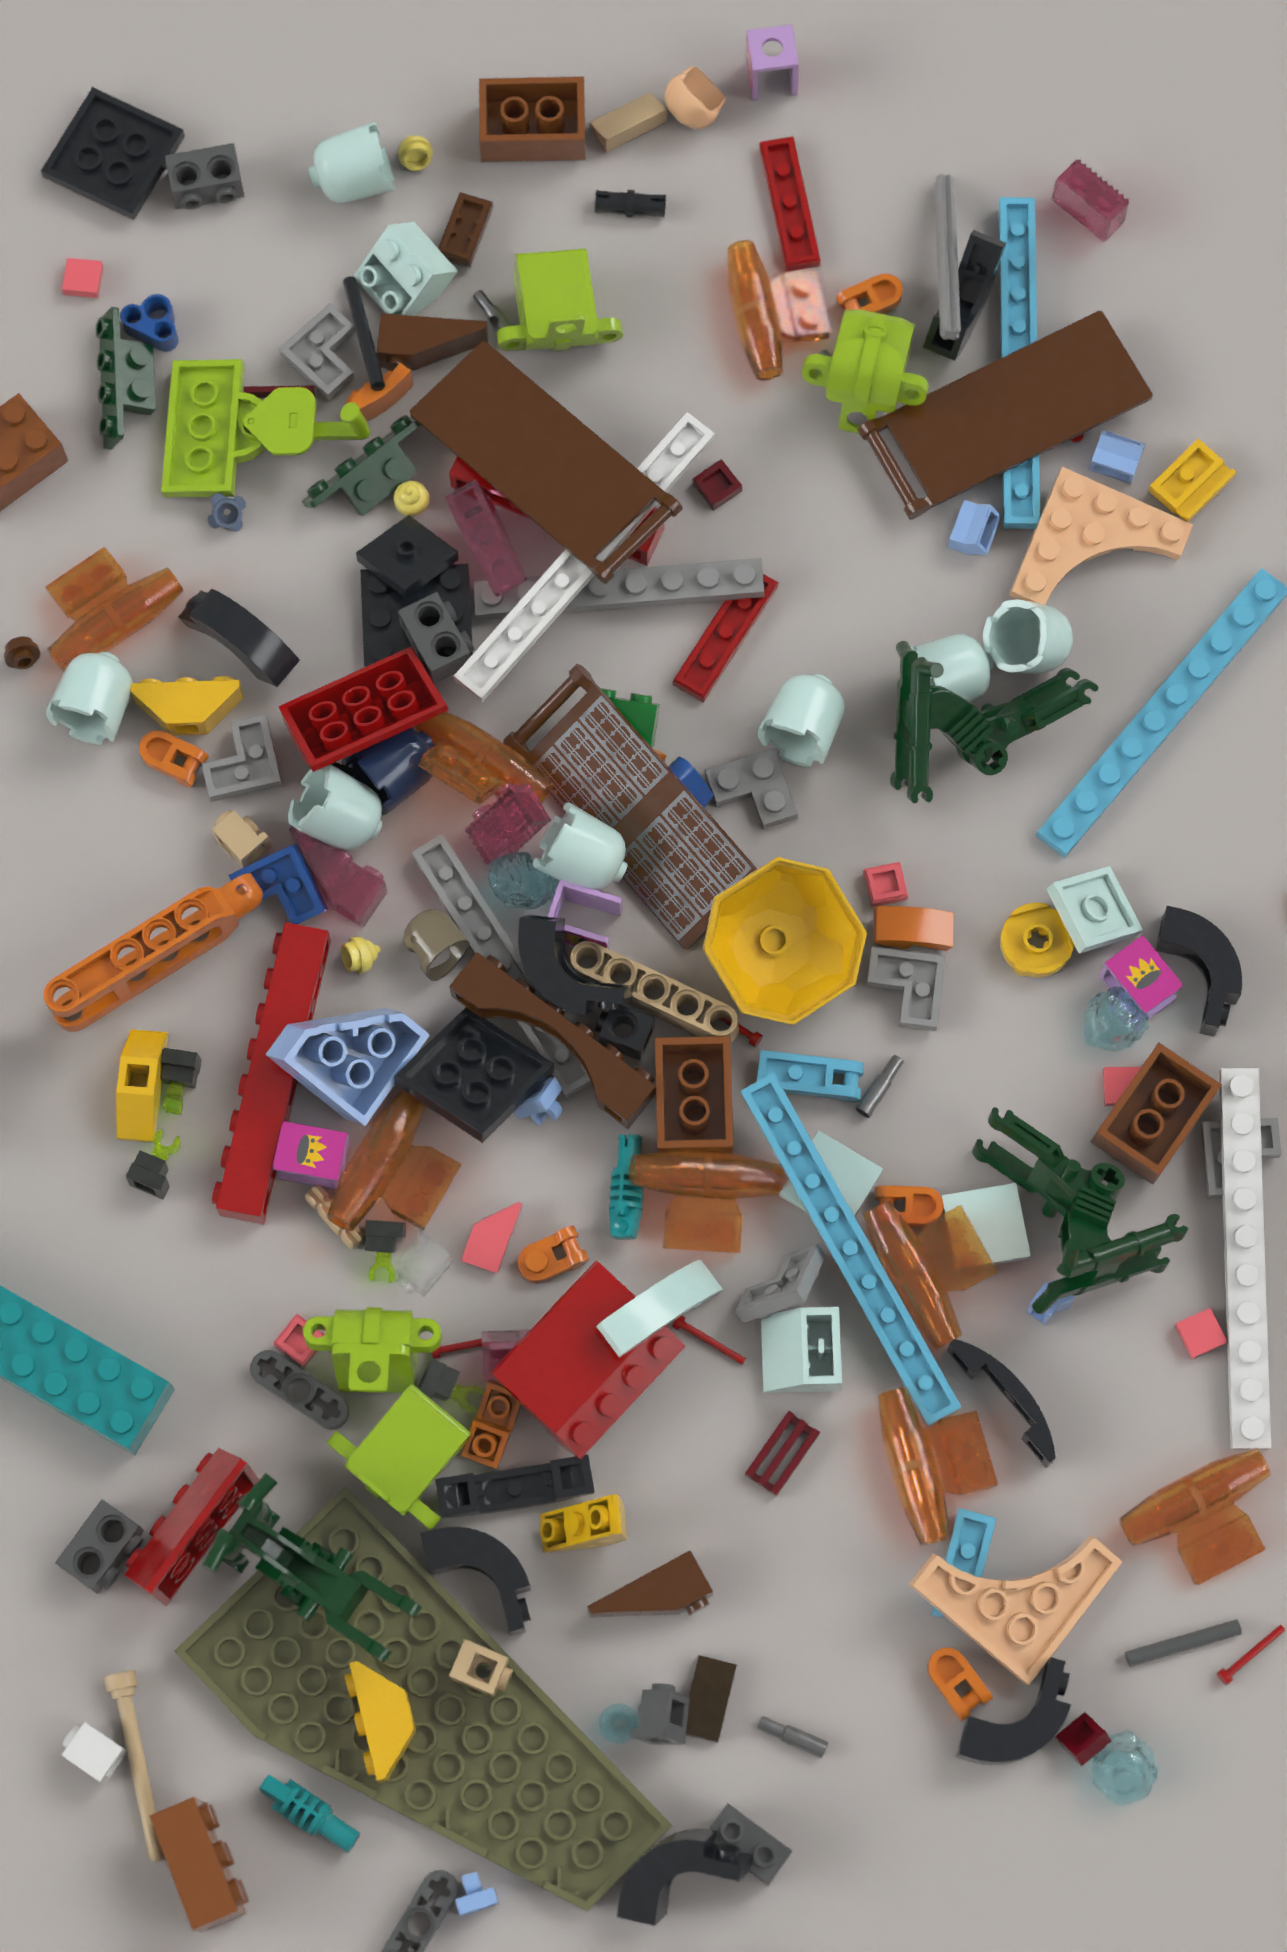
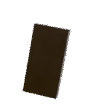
(709, 1698)

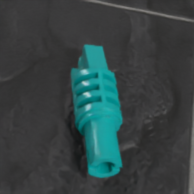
(625, 1199)
(308, 1812)

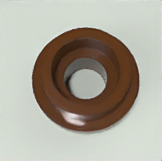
(21, 653)

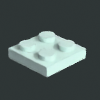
(1094, 909)

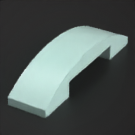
(659, 1306)

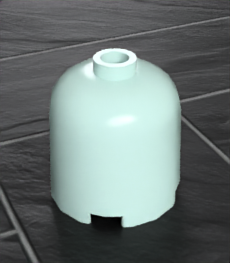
(352, 165)
(1027, 637)
(963, 662)
(91, 697)
(803, 719)
(336, 809)
(582, 850)

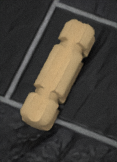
(319, 1199)

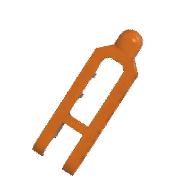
(104, 982)

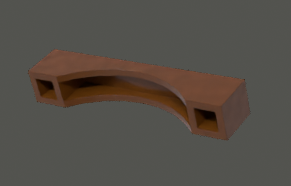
(494, 994)

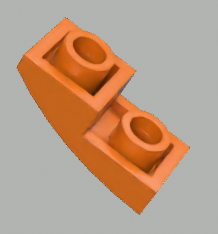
(376, 402)
(911, 926)
(492, 1426)

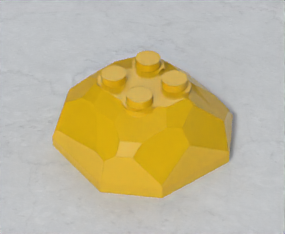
(784, 940)

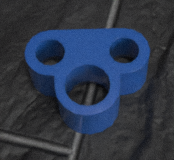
(148, 329)
(692, 780)

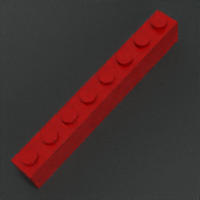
(267, 1087)

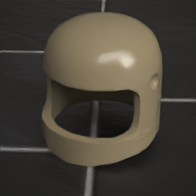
(429, 936)

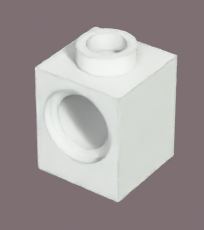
(93, 1752)

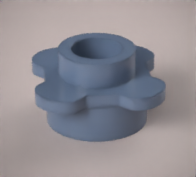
(230, 521)

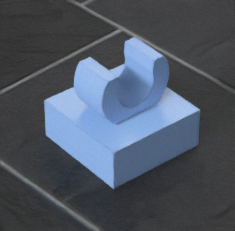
(542, 1103)
(476, 1898)

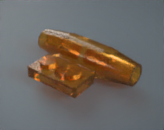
(772, 309)
(105, 605)
(475, 760)
(390, 1167)
(705, 1191)
(926, 1266)
(932, 1461)
(1201, 1511)

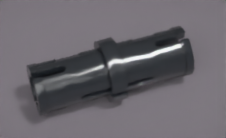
(630, 203)

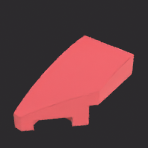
(491, 1237)

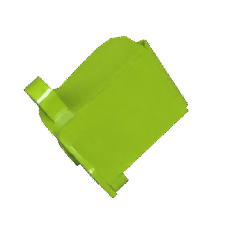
(556, 304)
(868, 367)
(373, 1347)
(405, 1453)

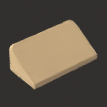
(629, 121)

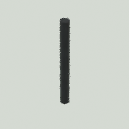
(363, 333)

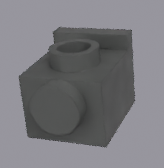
(662, 1716)

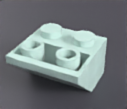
(404, 270)
(802, 1350)

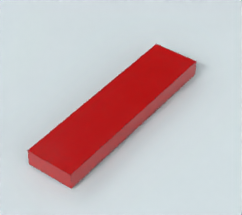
(789, 204)
(721, 642)

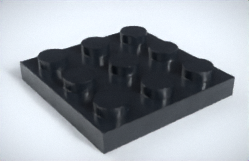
(112, 153)
(381, 604)
(474, 1074)

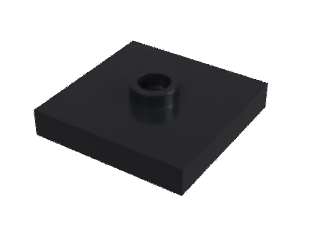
(407, 556)

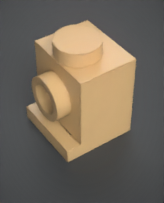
(240, 838)
(467, 1662)

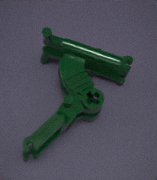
(971, 731)
(1086, 1204)
(305, 1570)

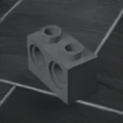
(204, 167)
(430, 639)
(92, 1541)
(738, 1830)

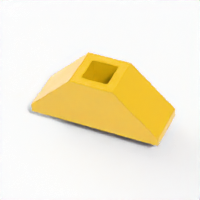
(187, 704)
(139, 1085)
(584, 1525)
(383, 1719)

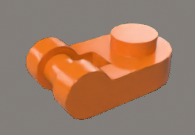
(881, 291)
(160, 750)
(921, 1202)
(539, 1263)
(947, 1670)

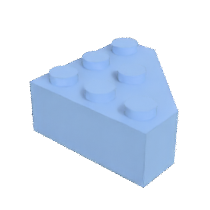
(349, 1057)

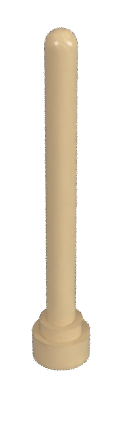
(122, 1689)

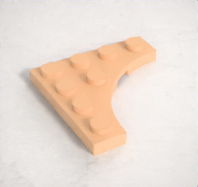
(1089, 521)
(1021, 1617)

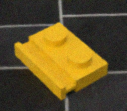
(1192, 481)

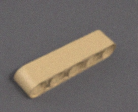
(674, 992)

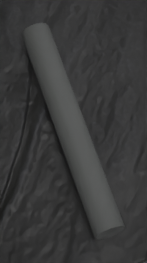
(1183, 1642)

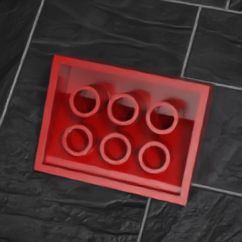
(362, 709)
(572, 1374)
(191, 1526)

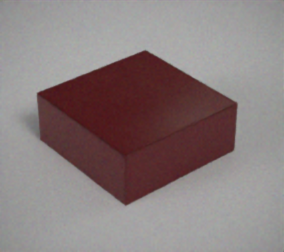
(717, 484)
(1083, 1738)

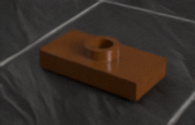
(465, 229)

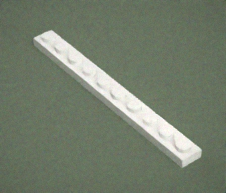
(568, 575)
(1244, 1259)

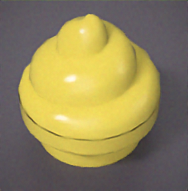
(414, 152)
(411, 498)
(359, 954)

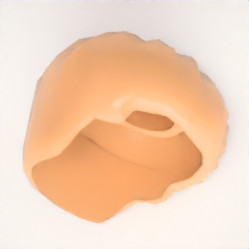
(693, 98)

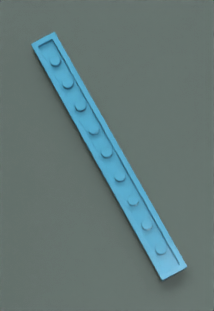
(1018, 330)
(1162, 713)
(850, 1249)

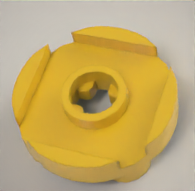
(1026, 958)

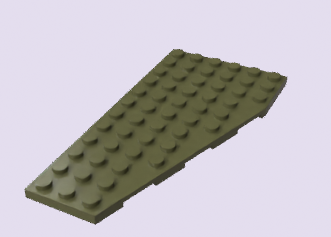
(481, 1769)

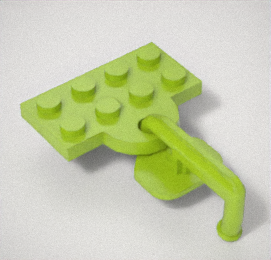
(212, 419)

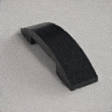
(973, 1361)
(514, 1487)

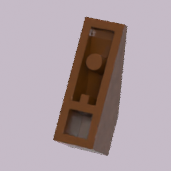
(425, 340)
(663, 1591)

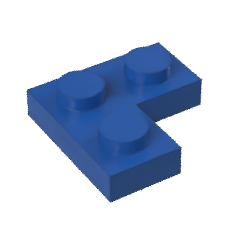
(291, 879)

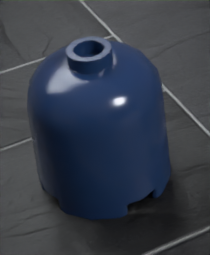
(393, 767)

